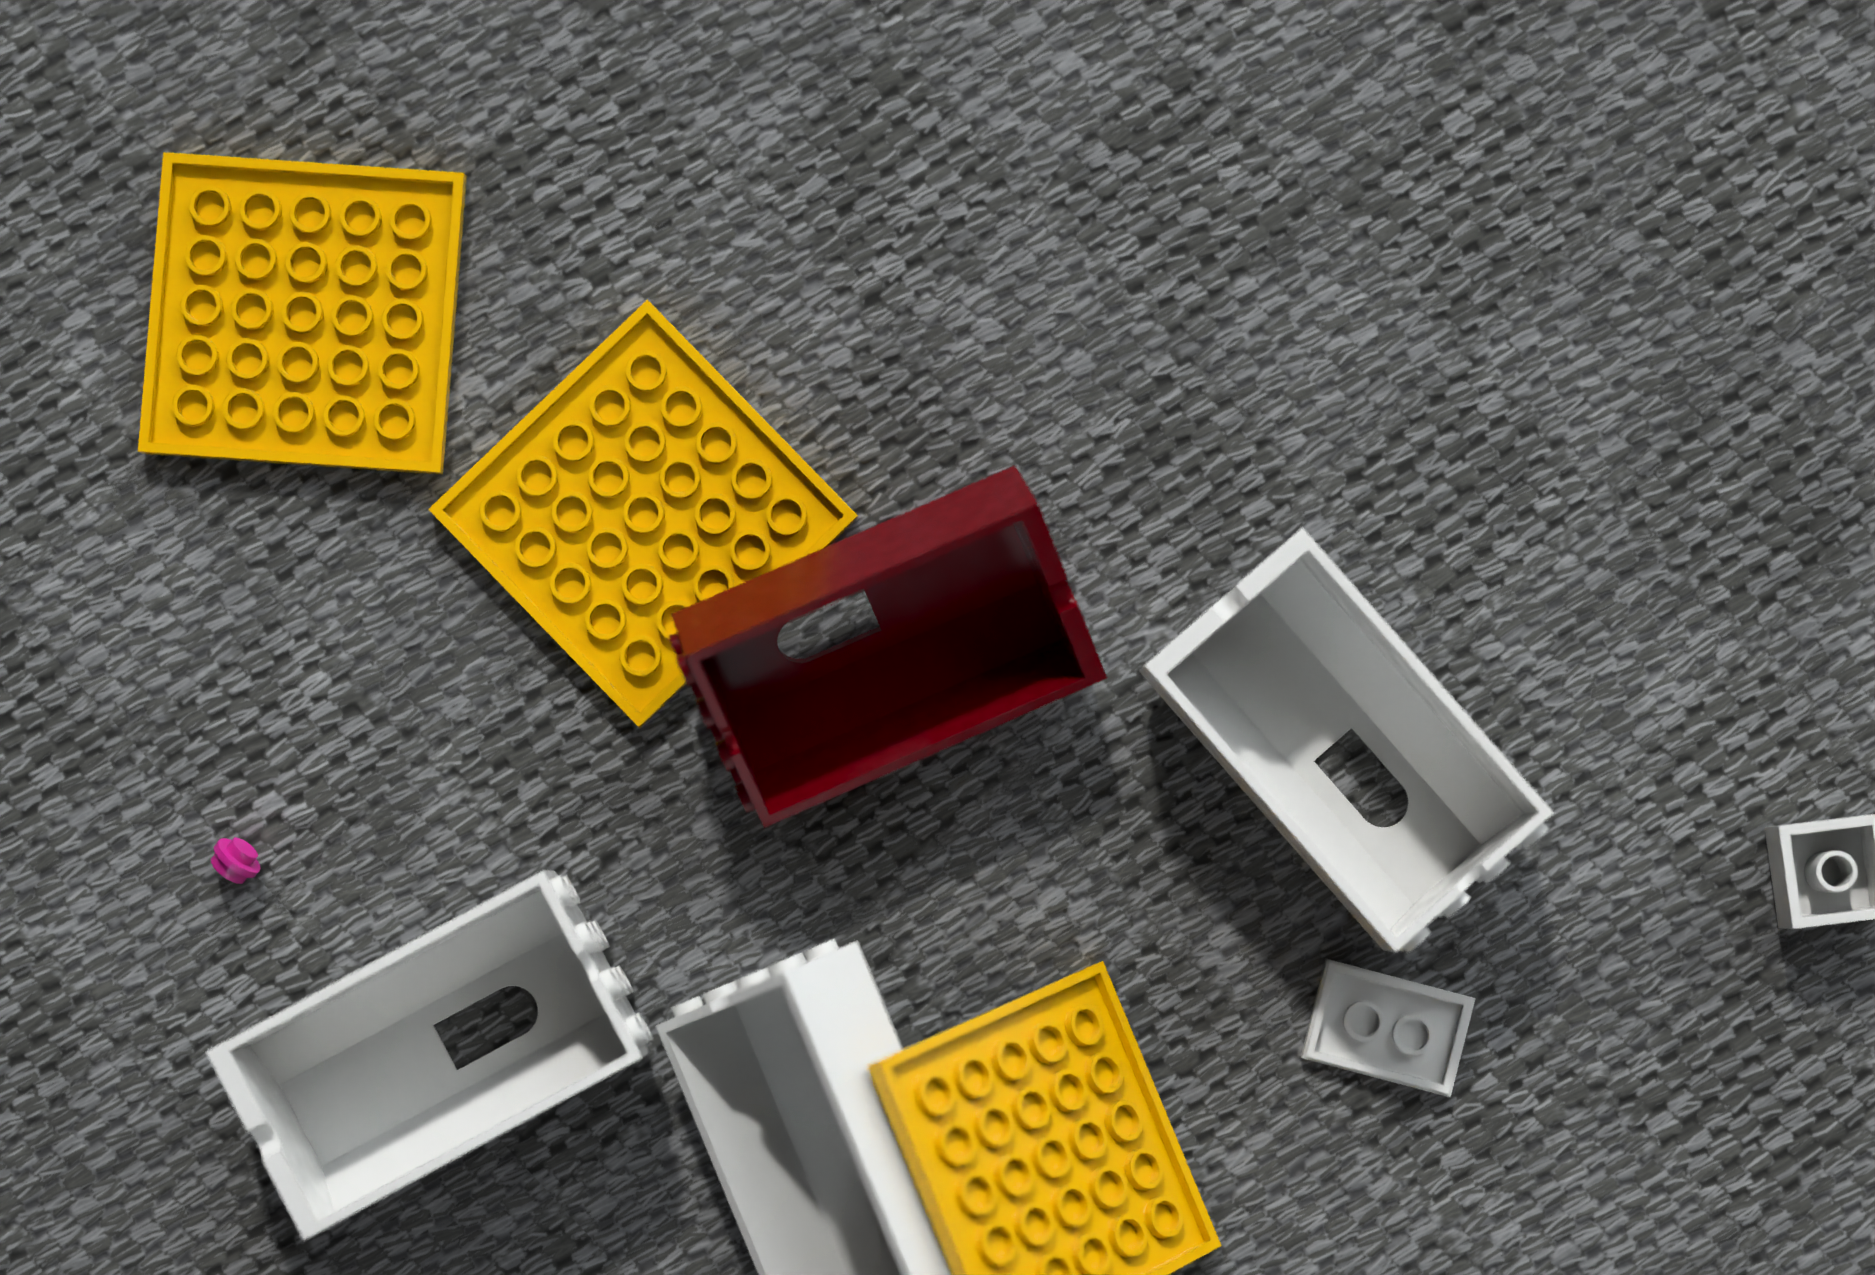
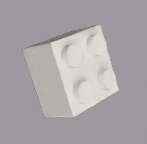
(1823, 871)

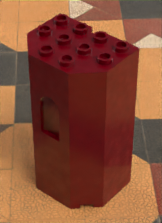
(965, 641)

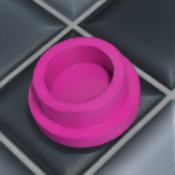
(235, 860)

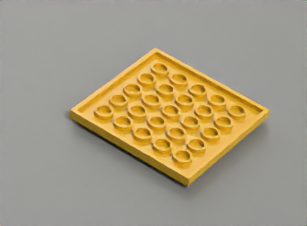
(302, 313)
(636, 500)
(1045, 1140)

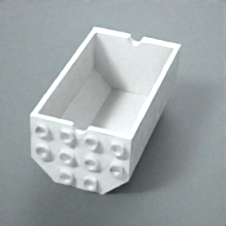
(1288, 673)
(358, 1086)
(797, 1120)

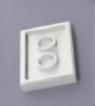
(1388, 1028)

